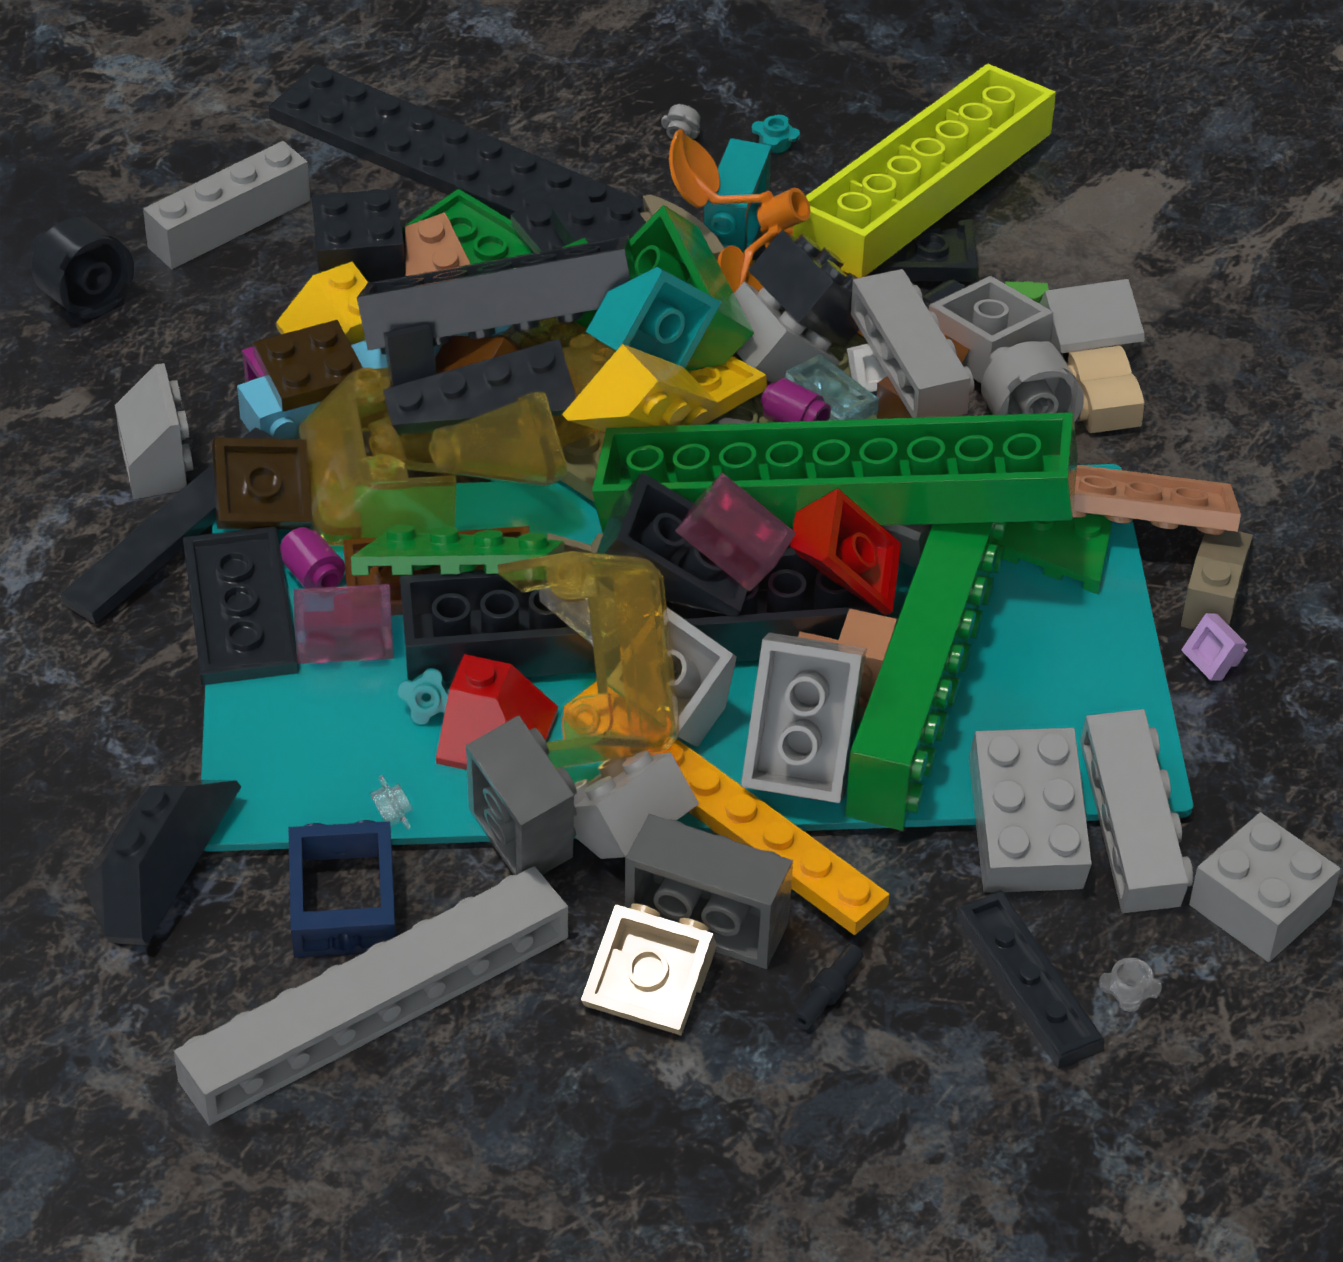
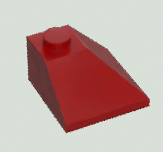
(849, 548)
(484, 698)

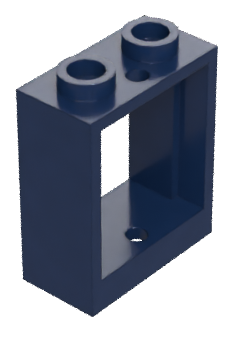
(346, 929)

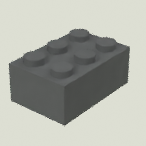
(521, 797)
(714, 881)

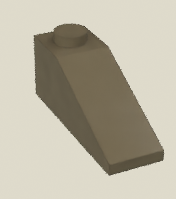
(1216, 577)

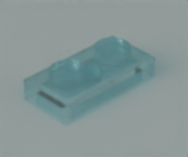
(839, 390)

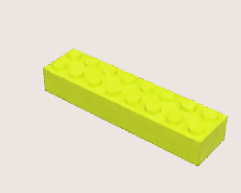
(927, 168)

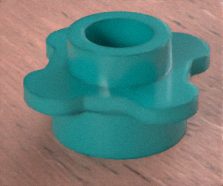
(776, 133)
(412, 692)

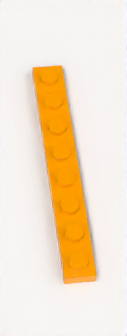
(746, 819)

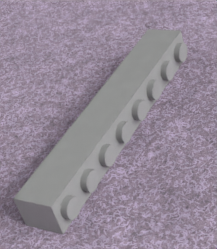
(370, 995)

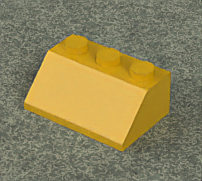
(640, 392)

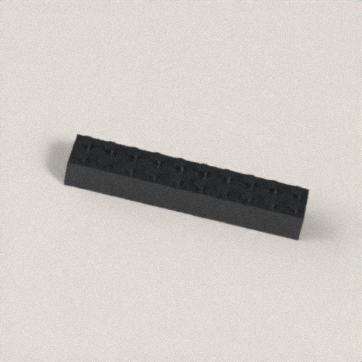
(498, 622)

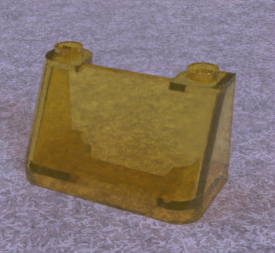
(502, 445)

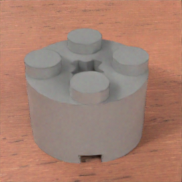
(1030, 381)

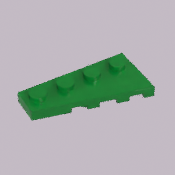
(1062, 547)

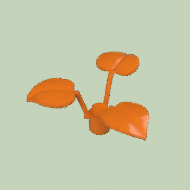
(698, 182)

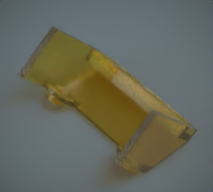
(363, 493)
(631, 654)

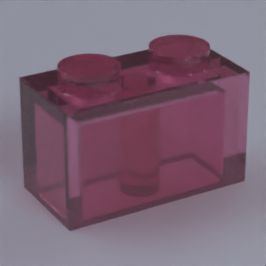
(736, 532)
(343, 624)

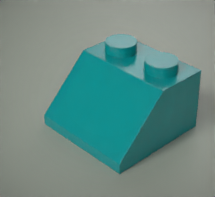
(655, 316)

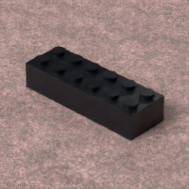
(497, 292)

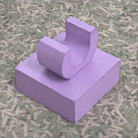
(1214, 647)

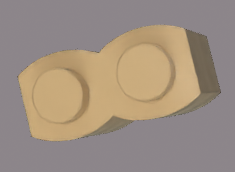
(1109, 389)

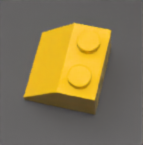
(328, 298)

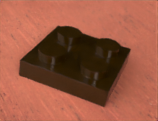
(306, 363)
(261, 483)

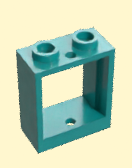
(741, 172)

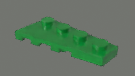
(454, 552)

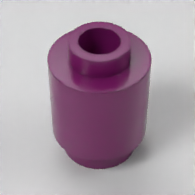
(793, 403)
(311, 559)

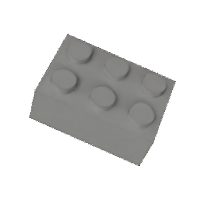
(803, 717)
(1029, 810)

